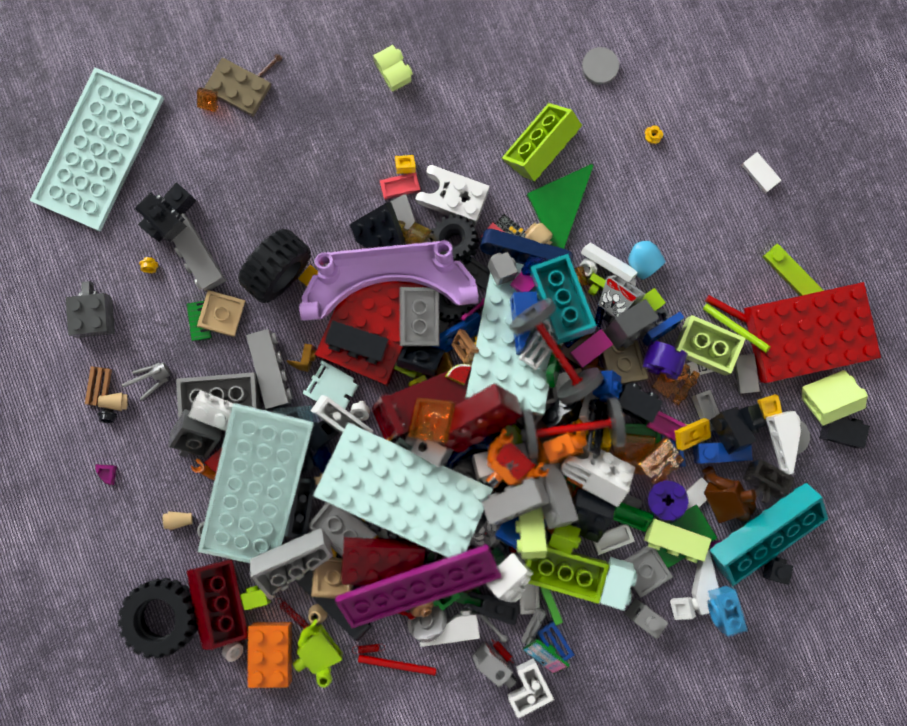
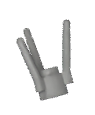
(157, 371)

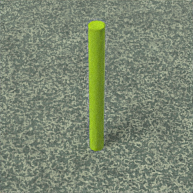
(737, 328)

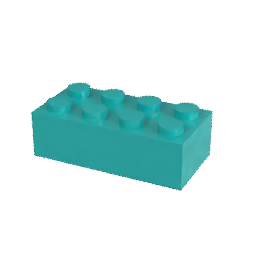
(572, 314)

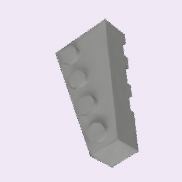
(290, 561)

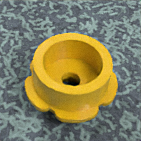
(653, 139)
(148, 265)

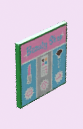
(546, 656)

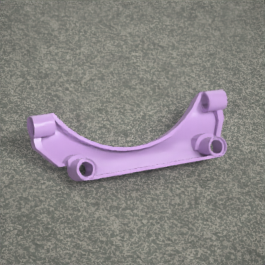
(365, 267)

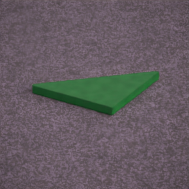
(559, 202)

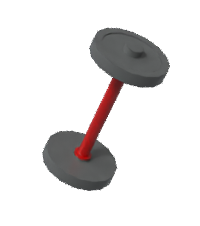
(579, 384)
(614, 422)

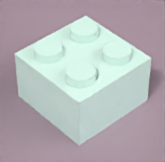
(618, 583)

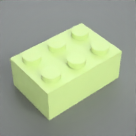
(709, 345)

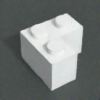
(514, 576)
(533, 693)

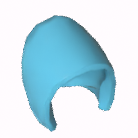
(645, 259)

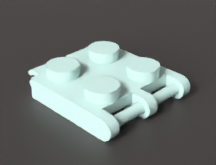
(332, 384)

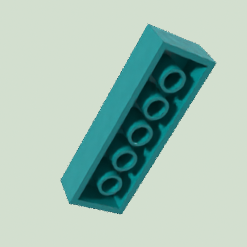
(769, 534)

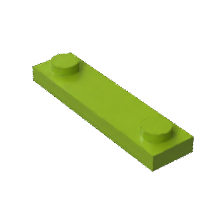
(791, 271)

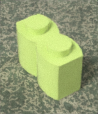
(392, 67)

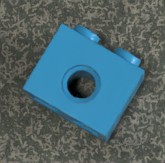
(726, 610)

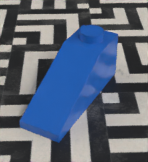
(520, 302)
(717, 453)

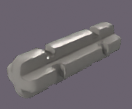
(533, 626)

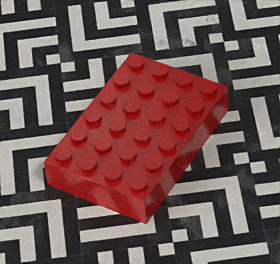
(374, 311)
(813, 332)

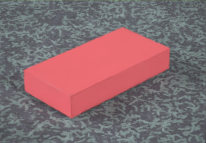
(400, 185)

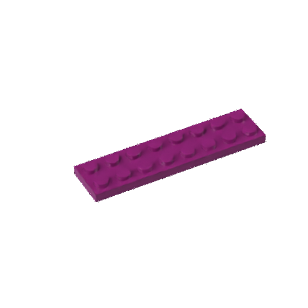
(419, 586)

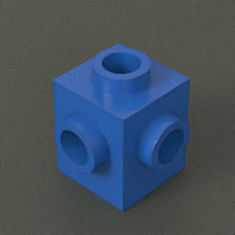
(609, 387)

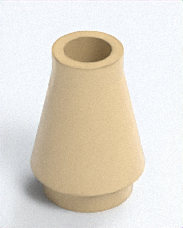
(114, 401)
(175, 520)
(322, 614)

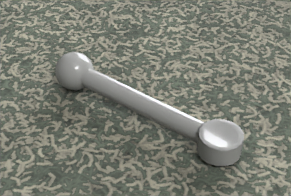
(503, 638)

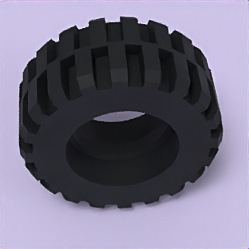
(274, 265)
(135, 627)

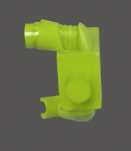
(318, 653)

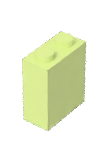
(834, 397)

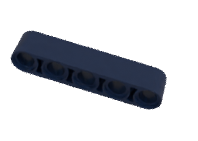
(519, 248)

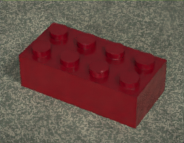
(482, 416)
(377, 559)
(217, 604)

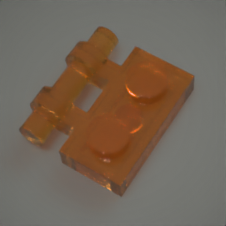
(668, 386)
(657, 458)

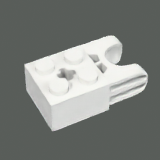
(450, 194)
(600, 475)

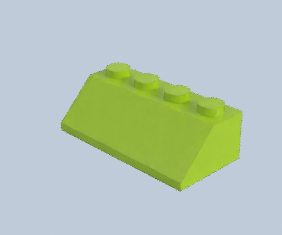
(542, 141)
(569, 574)

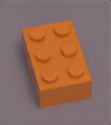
(269, 654)

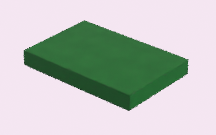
(693, 521)

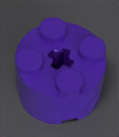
(664, 359)
(670, 490)

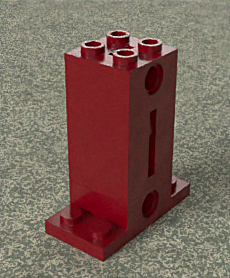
(396, 410)

